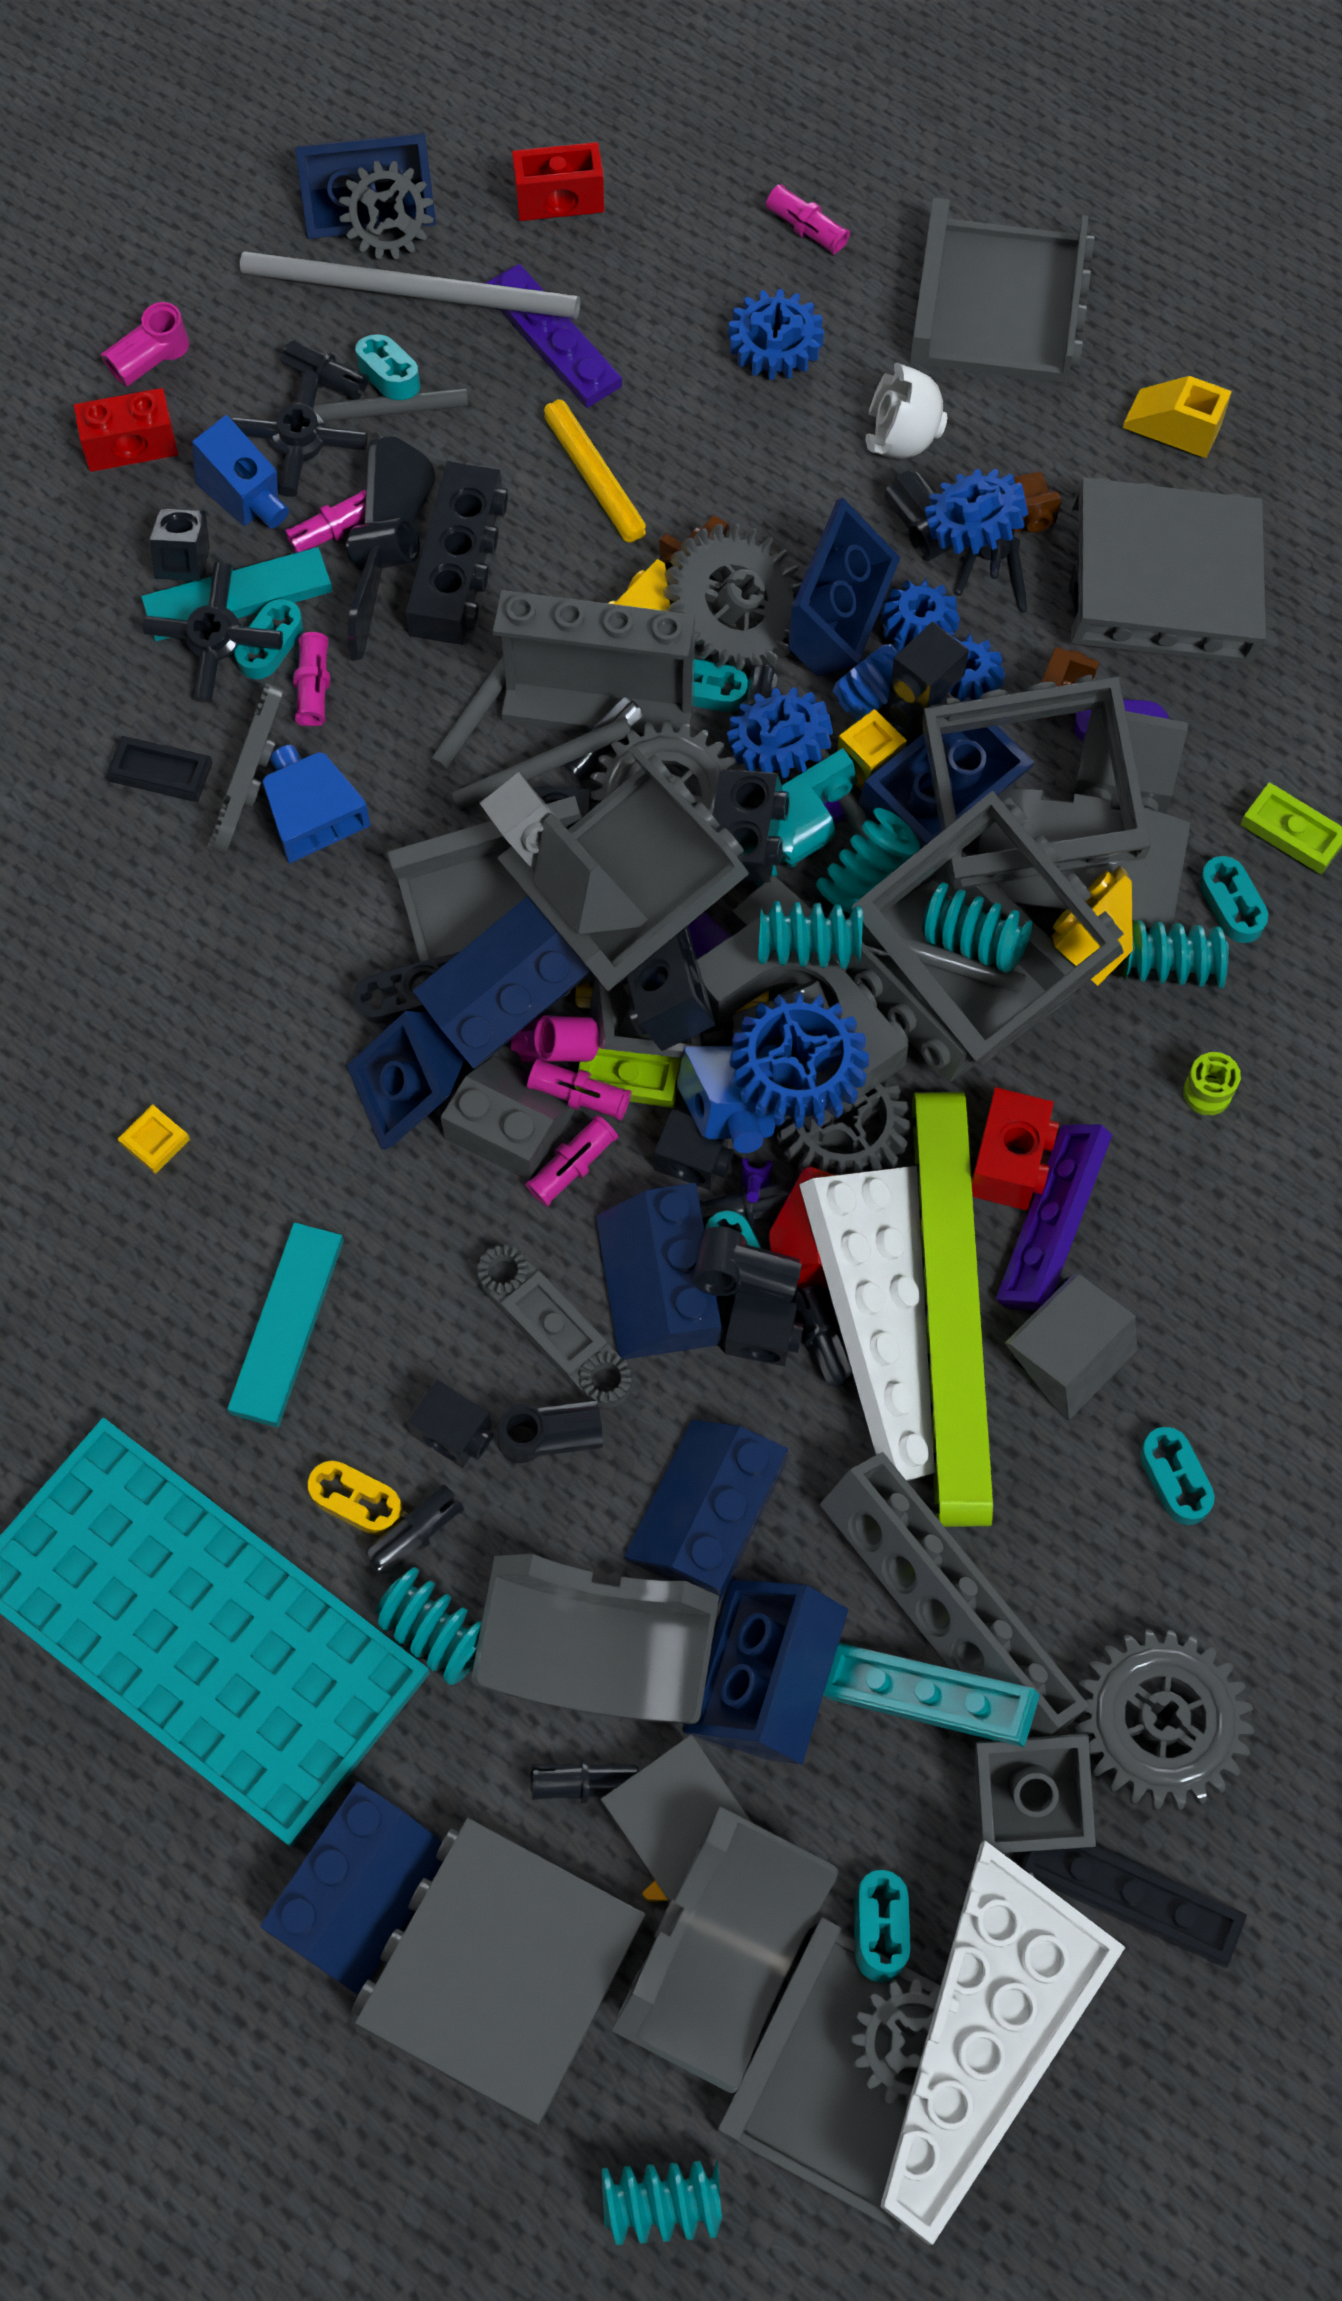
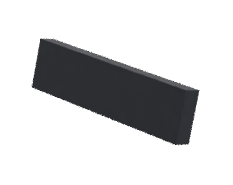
(1141, 1899)

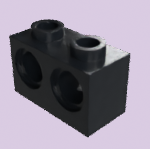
(753, 825)

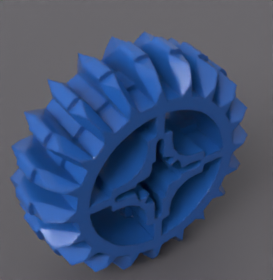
(833, 1044)

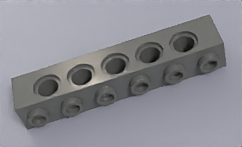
(945, 1589)

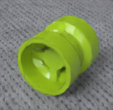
(1207, 1094)

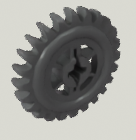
(750, 588)
(672, 749)
(1208, 1752)

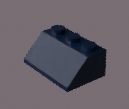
(329, 165)
(841, 593)
(976, 765)
(501, 982)
(649, 1273)
(708, 1505)
(769, 1669)
(354, 1888)

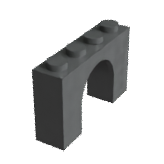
(736, 978)

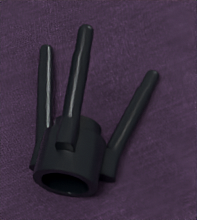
(1003, 549)

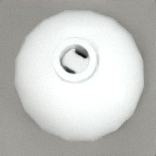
(906, 414)

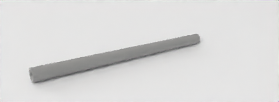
(410, 285)

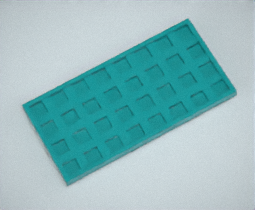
(200, 1631)

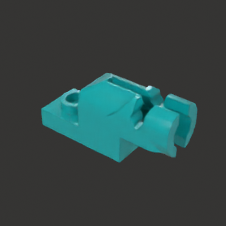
(808, 821)

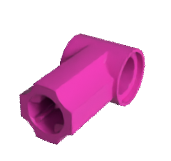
(156, 339)
(558, 1039)

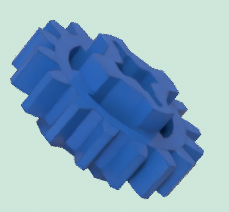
(797, 338)
(976, 511)
(780, 732)

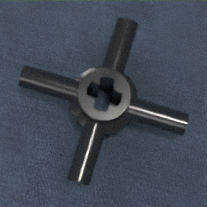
(300, 433)
(205, 621)

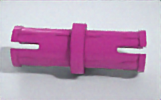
(807, 219)
(328, 524)
(311, 679)
(546, 1078)
(595, 1137)

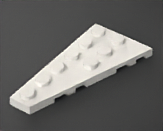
(874, 1271)
(1004, 2008)

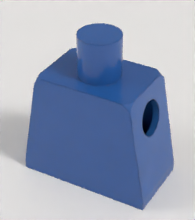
(237, 475)
(311, 802)
(716, 1102)

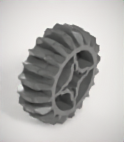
(860, 1157)

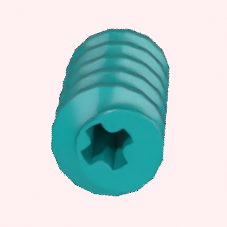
(876, 859)
(975, 931)
(810, 935)
(1178, 953)
(429, 1626)
(662, 2202)

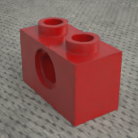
(558, 181)
(126, 429)
(1018, 1122)

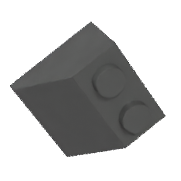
(1157, 756)
(504, 1119)

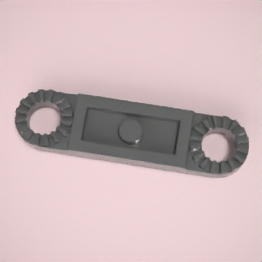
(242, 786)
(554, 1326)

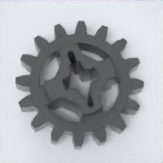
(370, 198)
(893, 2024)

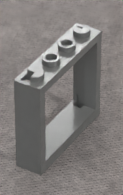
(1041, 702)
(1042, 858)

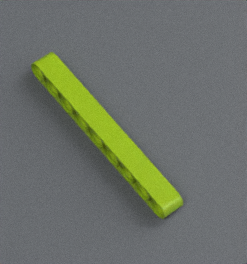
(953, 1311)

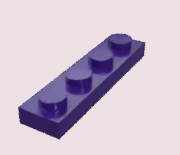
(561, 345)
(1054, 1217)

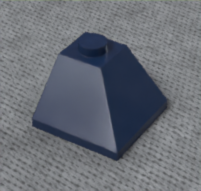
(405, 1075)

